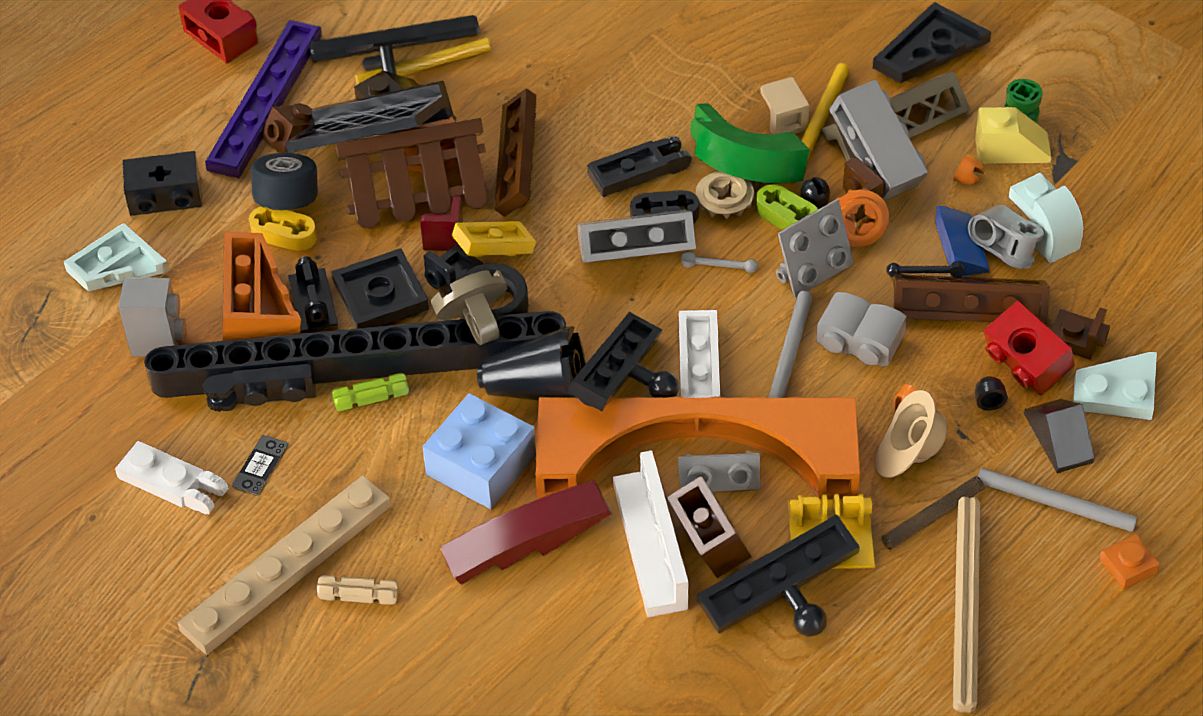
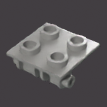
(814, 249)

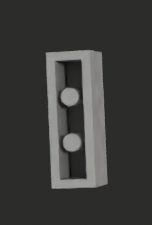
(879, 137)
(636, 236)

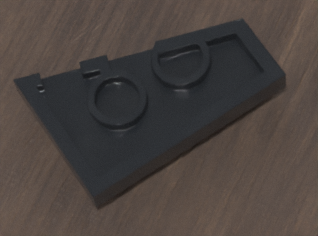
(928, 43)

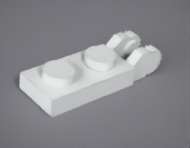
(170, 478)

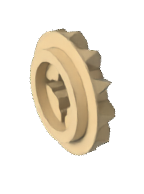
(719, 184)

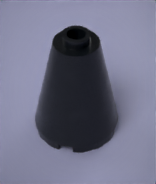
(535, 367)

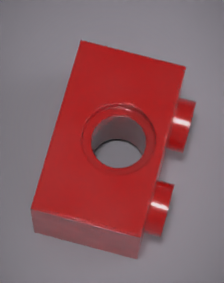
(219, 26)
(1022, 329)

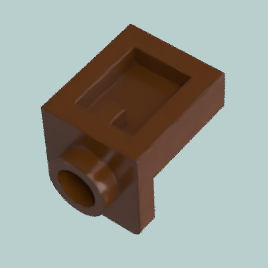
(860, 176)
(1082, 332)

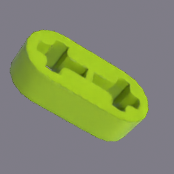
(786, 211)

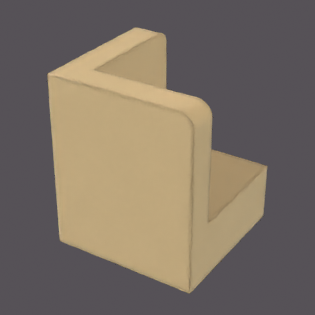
(787, 106)

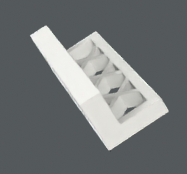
(652, 539)

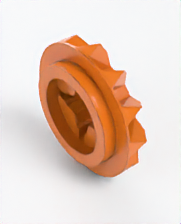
(873, 206)

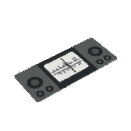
(259, 464)

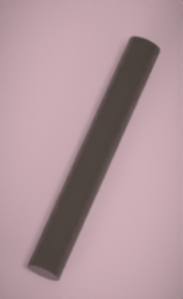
(931, 513)

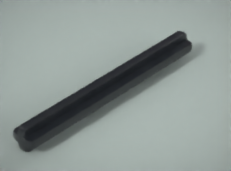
(434, 31)

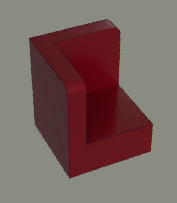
(438, 228)

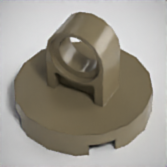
(472, 299)

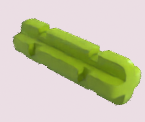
(370, 392)

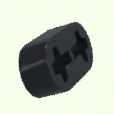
(665, 202)

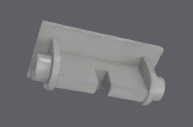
(722, 471)

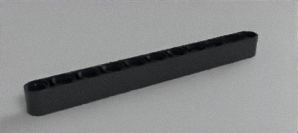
(344, 353)

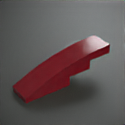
(530, 527)

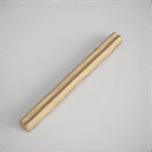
(966, 605)

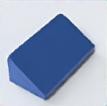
(956, 242)

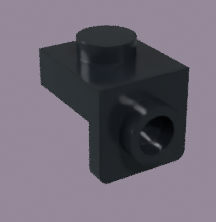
(448, 268)

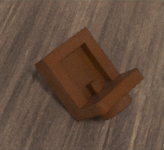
(285, 123)

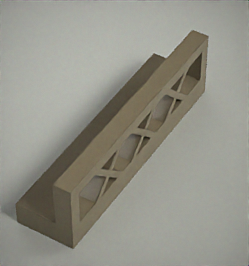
(904, 102)

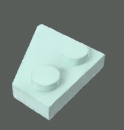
(113, 258)
(1118, 387)

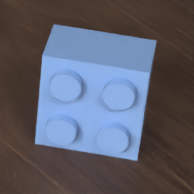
(479, 451)

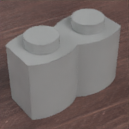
(861, 329)

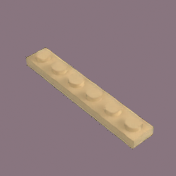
(283, 565)

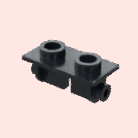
(312, 296)

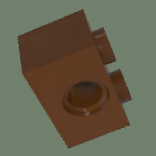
(709, 527)

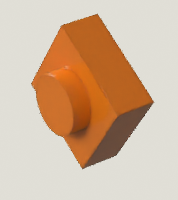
(1129, 561)

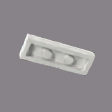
(699, 354)

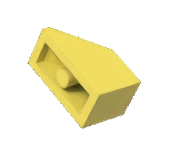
(1010, 137)

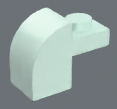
(1054, 212)

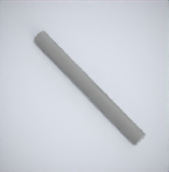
(791, 345)
(1058, 500)

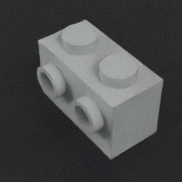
(150, 314)

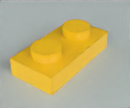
(493, 238)

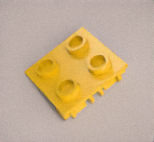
(852, 510)

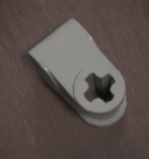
(1006, 235)

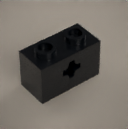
(162, 183)

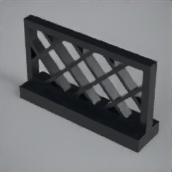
(374, 116)

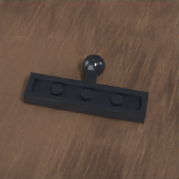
(620, 359)
(780, 576)

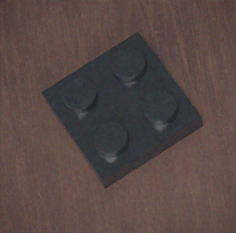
(380, 290)

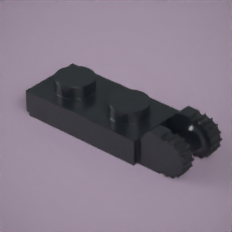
(638, 165)
(259, 386)

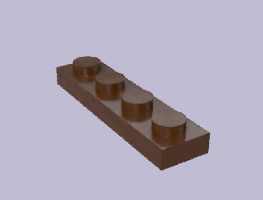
(515, 153)

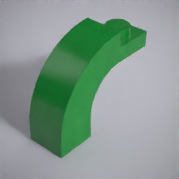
(745, 153)

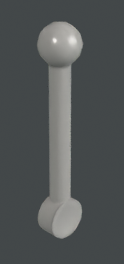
(689, 259)

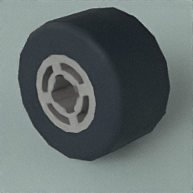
(284, 181)

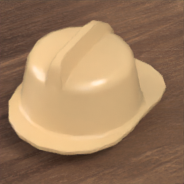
(913, 435)

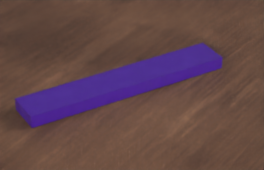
(268, 89)

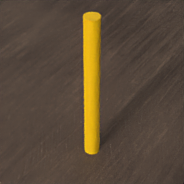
(434, 59)
(822, 110)

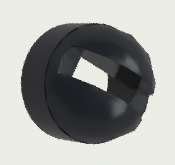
(810, 190)
(990, 393)

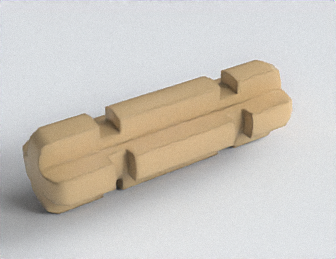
(357, 589)

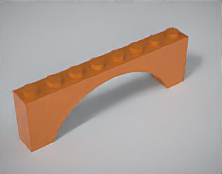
(805, 433)

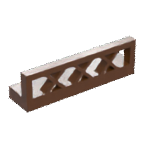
(967, 297)

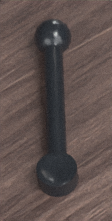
(956, 269)

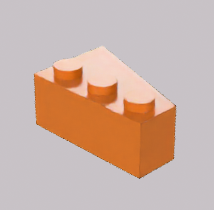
(253, 293)

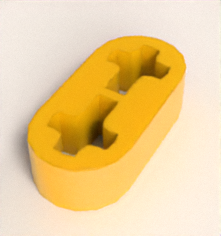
(281, 225)

